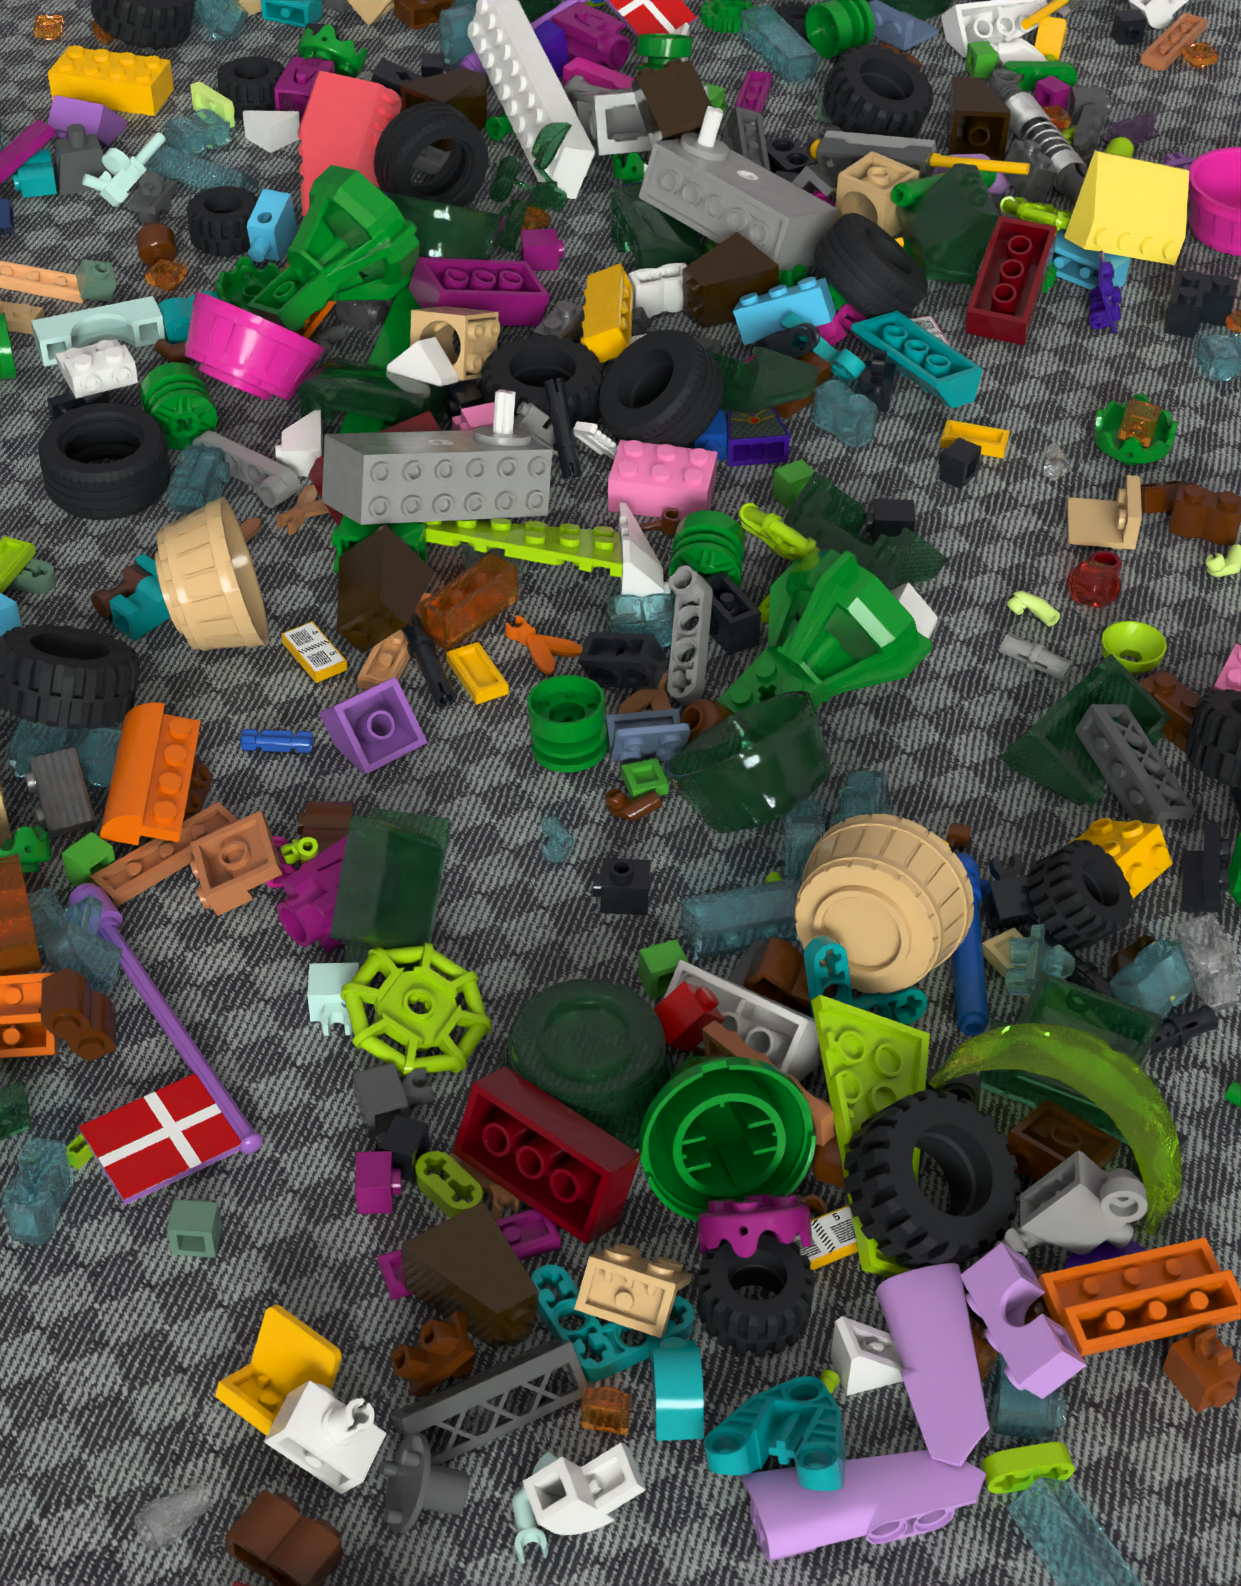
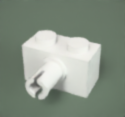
(326, 1436)

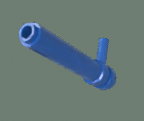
(968, 963)

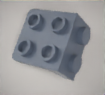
(899, 27)
(645, 735)

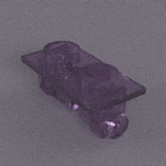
(1136, 130)

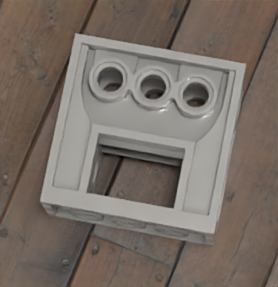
(613, 121)

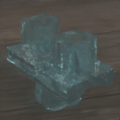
(1038, 958)

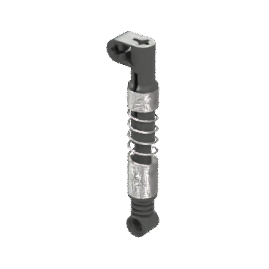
(1032, 123)

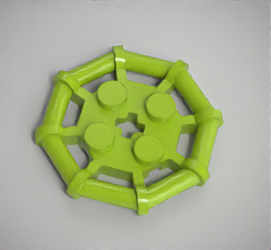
(1035, 212)
(775, 534)
(403, 1025)

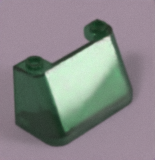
(764, 381)
(368, 392)
(834, 521)
(1053, 752)

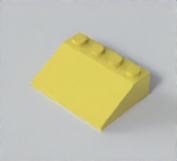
(1131, 209)

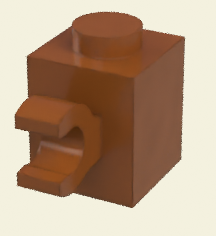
(1203, 1369)

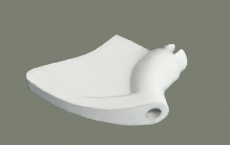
(1017, 51)

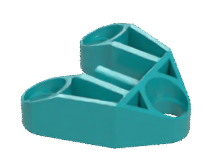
(785, 1427)

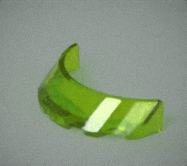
(1101, 1075)

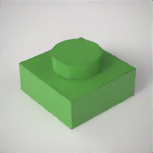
(644, 777)

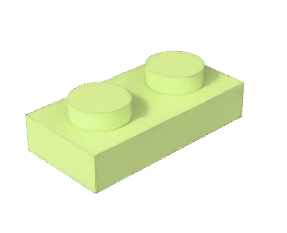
(207, 98)

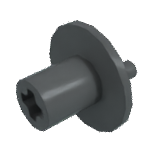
(420, 1485)

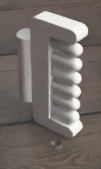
(595, 439)

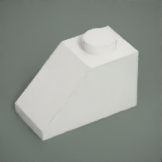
(301, 444)

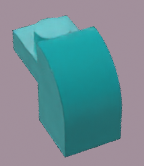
(677, 1389)

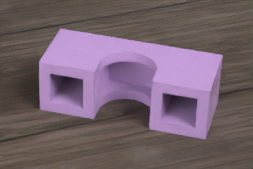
(1036, 1354)

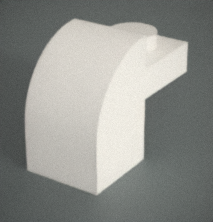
(1158, 12)
(582, 1498)

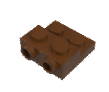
(1052, 1136)

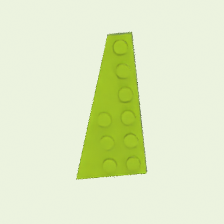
(535, 541)
(866, 1069)

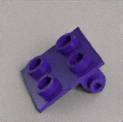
(1105, 298)

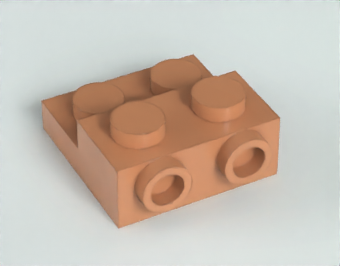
(234, 862)

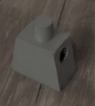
(76, 157)

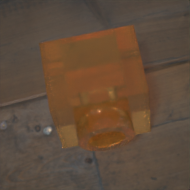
(1140, 421)

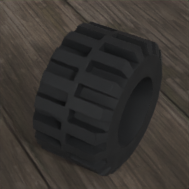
(250, 83)
(220, 220)
(1080, 894)
(749, 1322)

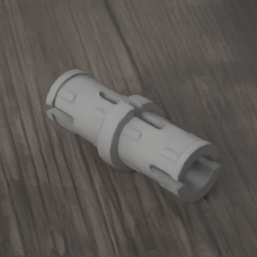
(1036, 657)

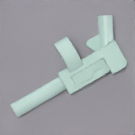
(126, 171)

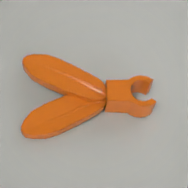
(541, 646)

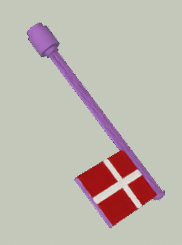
(639, 16)
(176, 1126)

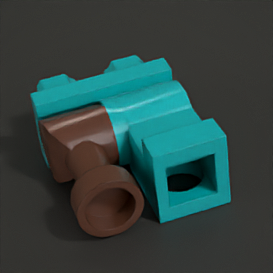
(136, 602)

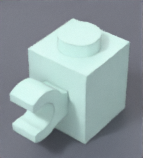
(324, 994)

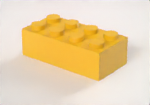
(112, 79)

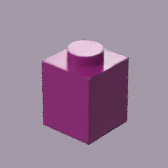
(541, 249)

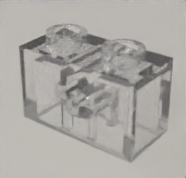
(1211, 961)

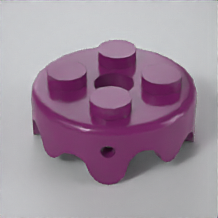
(758, 1213)

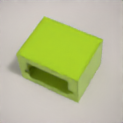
(78, 1152)

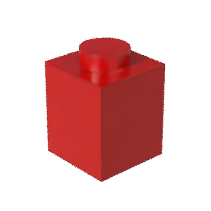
(686, 1014)

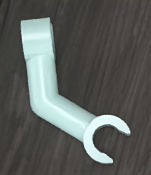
(525, 1516)

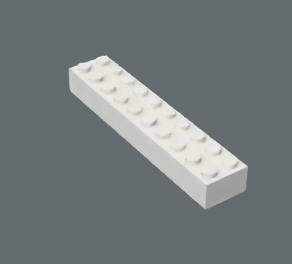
(529, 88)

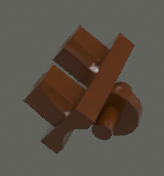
(441, 1353)

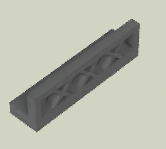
(816, 176)
(1124, 766)
(486, 1385)

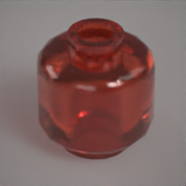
(1094, 584)

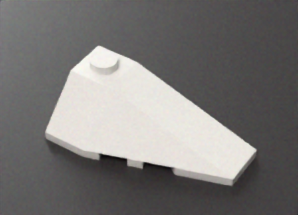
(763, 1024)

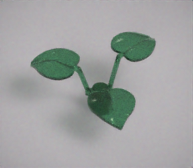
(545, 193)

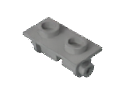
(532, 420)

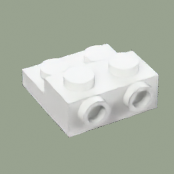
(97, 368)

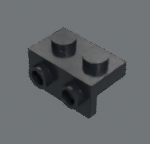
(1204, 873)

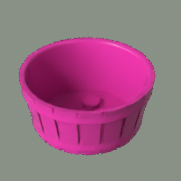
(1217, 199)
(248, 349)

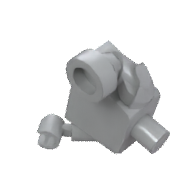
(1078, 1208)

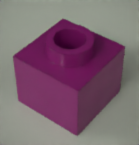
(1052, 92)
(376, 1182)

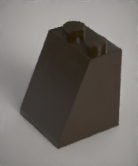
(459, 88)
(670, 100)
(976, 119)
(722, 277)
(378, 588)
(472, 1270)

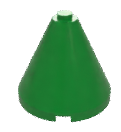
(725, 1134)

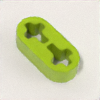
(454, 1181)
(1021, 1466)

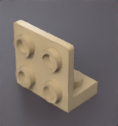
(1105, 521)
(631, 1288)

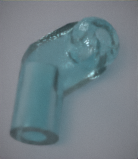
(560, 840)

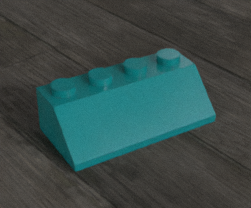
(921, 357)

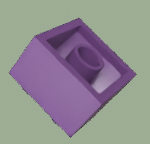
(94, 117)
(374, 726)

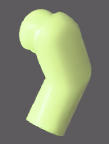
(1222, 567)
(1036, 605)

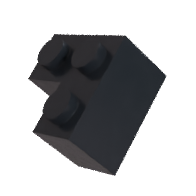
(1197, 300)

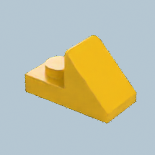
(1051, 36)

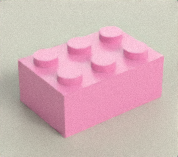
(661, 478)

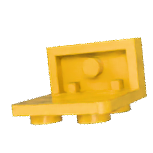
(1135, 848)
(282, 1360)

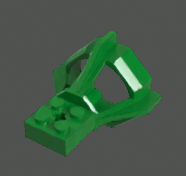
(335, 248)
(845, 637)

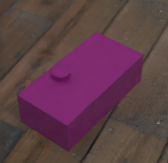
(481, 285)

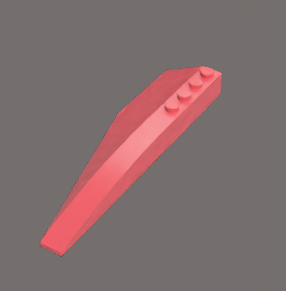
(343, 127)

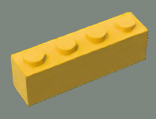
(608, 313)

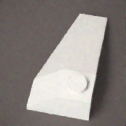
(987, 21)
(641, 568)

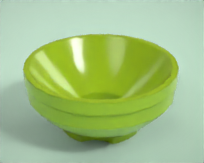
(1134, 640)

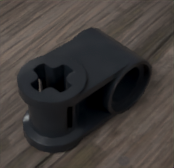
(787, 341)

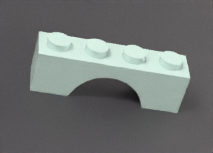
(130, 321)

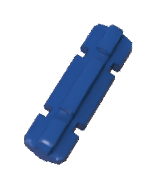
(277, 741)

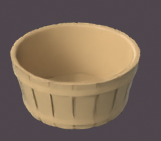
(211, 580)
(885, 897)

